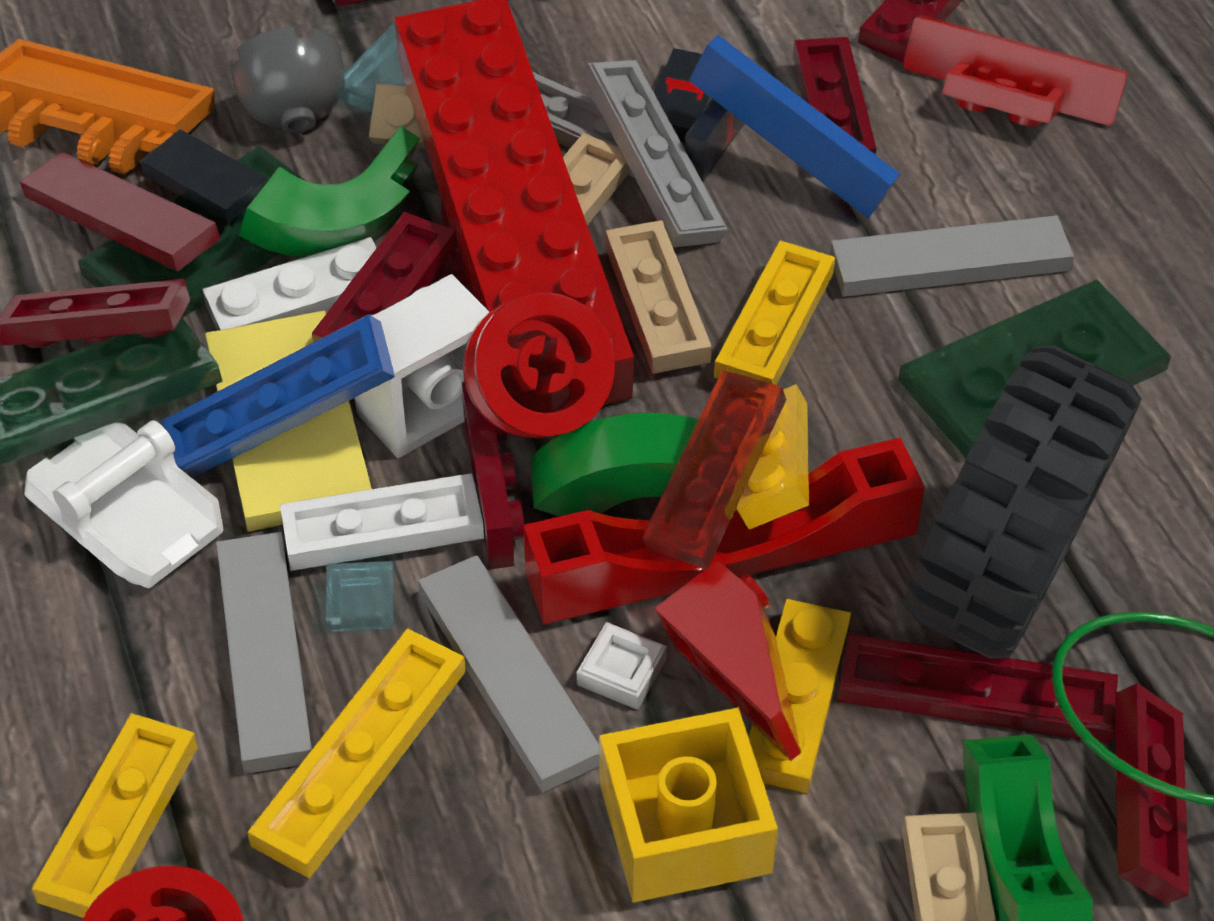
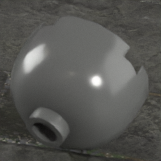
(289, 78)

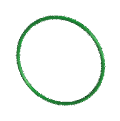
(1085, 735)

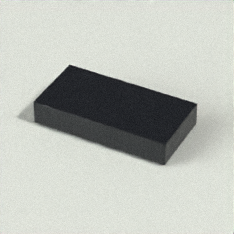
(203, 175)

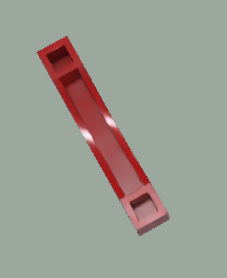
(601, 561)

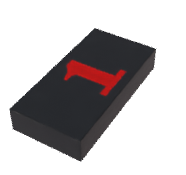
(679, 96)
(710, 137)

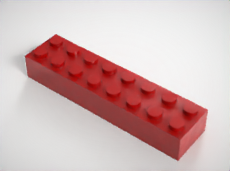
(504, 175)

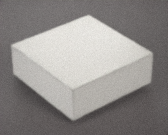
(621, 665)

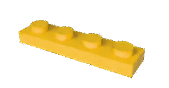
(356, 753)

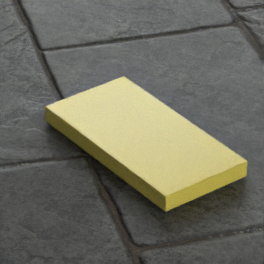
(304, 462)

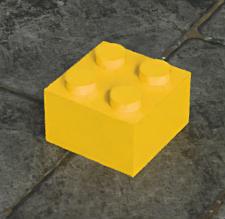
(686, 804)

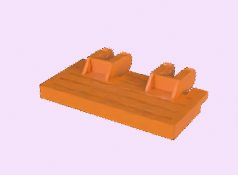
(117, 105)

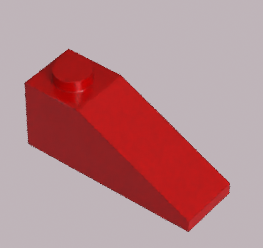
(726, 637)

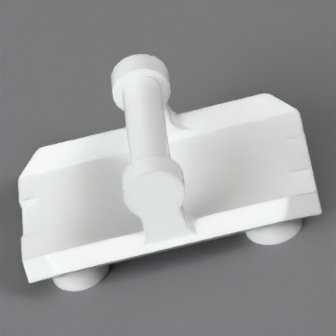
(127, 501)

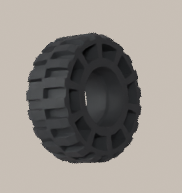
(1020, 500)

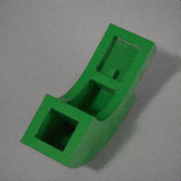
(312, 217)
(609, 462)
(1019, 833)

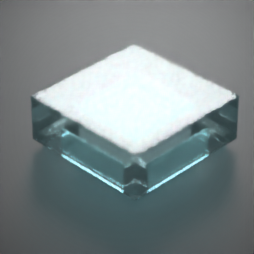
(360, 596)

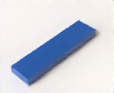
(793, 126)
(280, 396)

